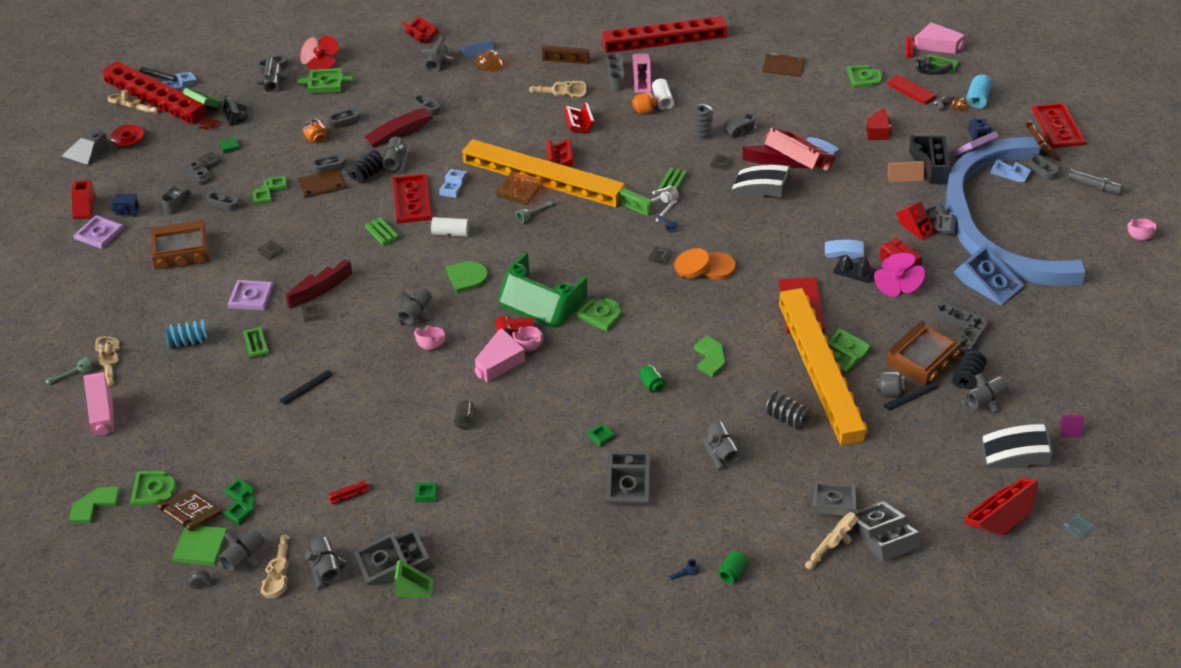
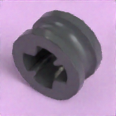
(199, 579)

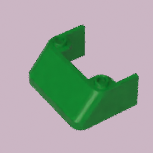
(537, 301)

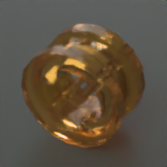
(958, 103)

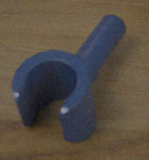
(669, 226)
(690, 570)

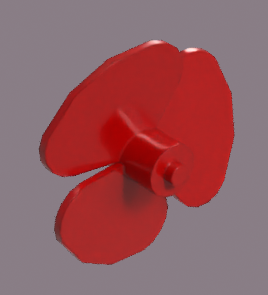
(317, 56)

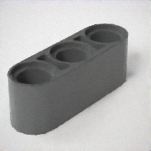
(615, 71)

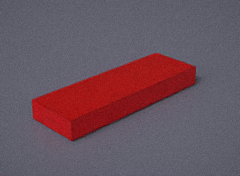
(911, 89)

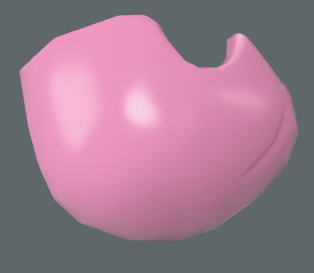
(1142, 229)
(426, 337)
(529, 338)

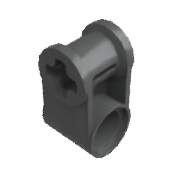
(740, 125)
(174, 199)

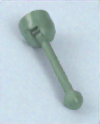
(525, 214)
(83, 366)

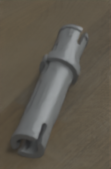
(1092, 181)

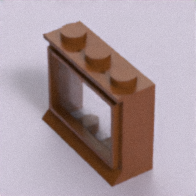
(179, 244)
(923, 353)

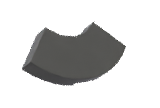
(941, 222)

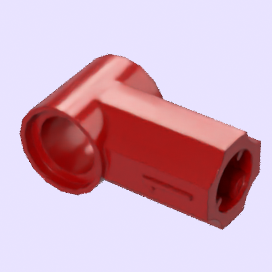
(512, 325)

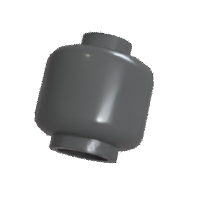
(891, 384)

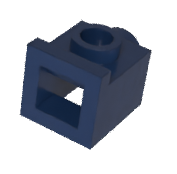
(978, 125)
(125, 204)

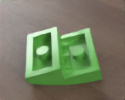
(847, 349)

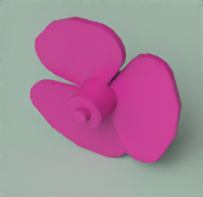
(894, 277)

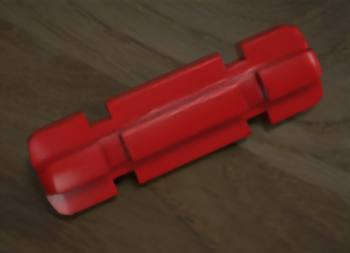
(909, 47)
(348, 492)

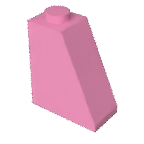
(939, 39)
(641, 72)
(499, 356)
(99, 404)

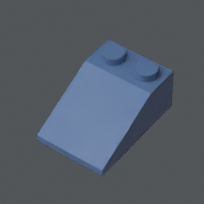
(983, 274)

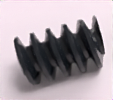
(365, 166)
(971, 364)

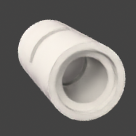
(662, 94)
(451, 226)

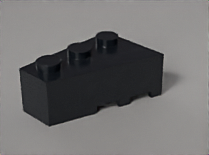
(934, 154)

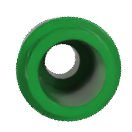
(652, 378)
(733, 567)

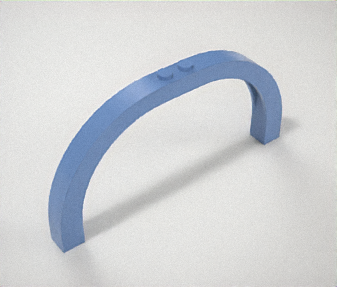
(1031, 270)

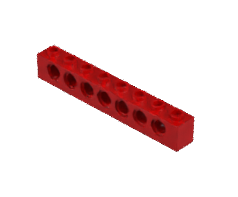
(664, 34)
(154, 92)

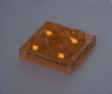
(519, 188)

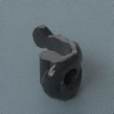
(923, 67)

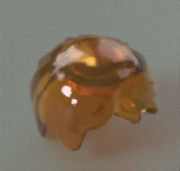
(489, 60)

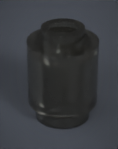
(465, 415)

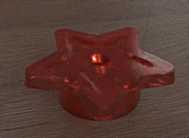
(211, 123)

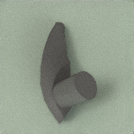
(942, 101)

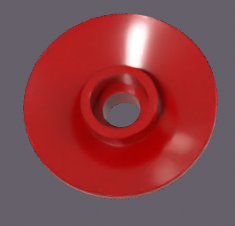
(127, 135)

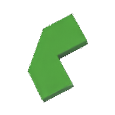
(263, 196)
(714, 355)
(83, 509)

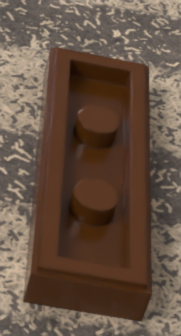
(565, 54)

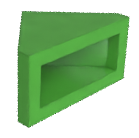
(412, 582)

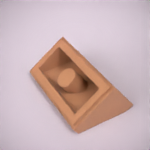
(906, 171)

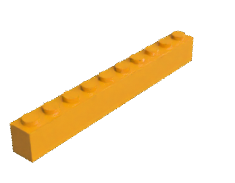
(553, 174)
(822, 368)

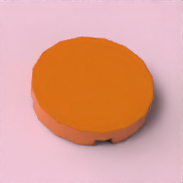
(692, 263)
(721, 266)

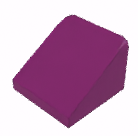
(1071, 426)

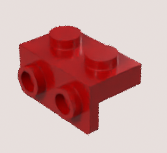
(421, 30)
(579, 120)
(560, 153)

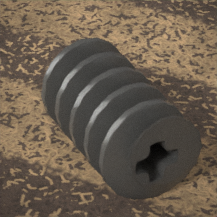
(702, 122)
(786, 411)

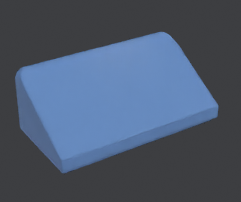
(477, 48)

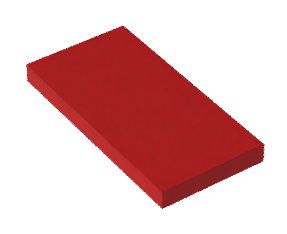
(1058, 125)
(411, 198)
(810, 288)

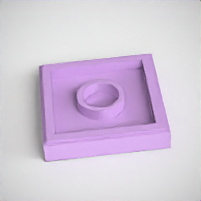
(978, 142)
(99, 232)
(250, 295)

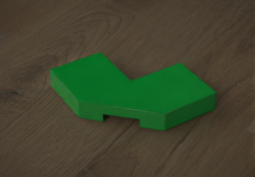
(244, 496)

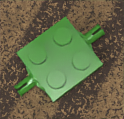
(325, 80)

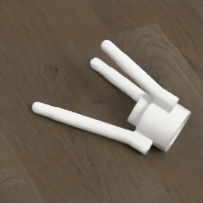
(668, 195)

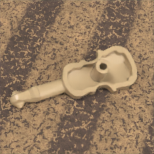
(575, 89)
(124, 99)
(107, 356)
(833, 538)
(276, 581)

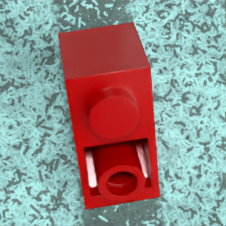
(879, 126)
(82, 199)
(916, 220)

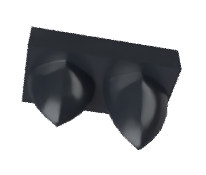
(233, 110)
(859, 271)

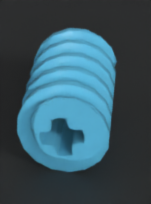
(979, 91)
(185, 334)

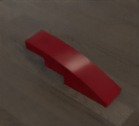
(404, 124)
(767, 155)
(315, 286)

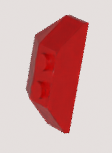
(1004, 508)

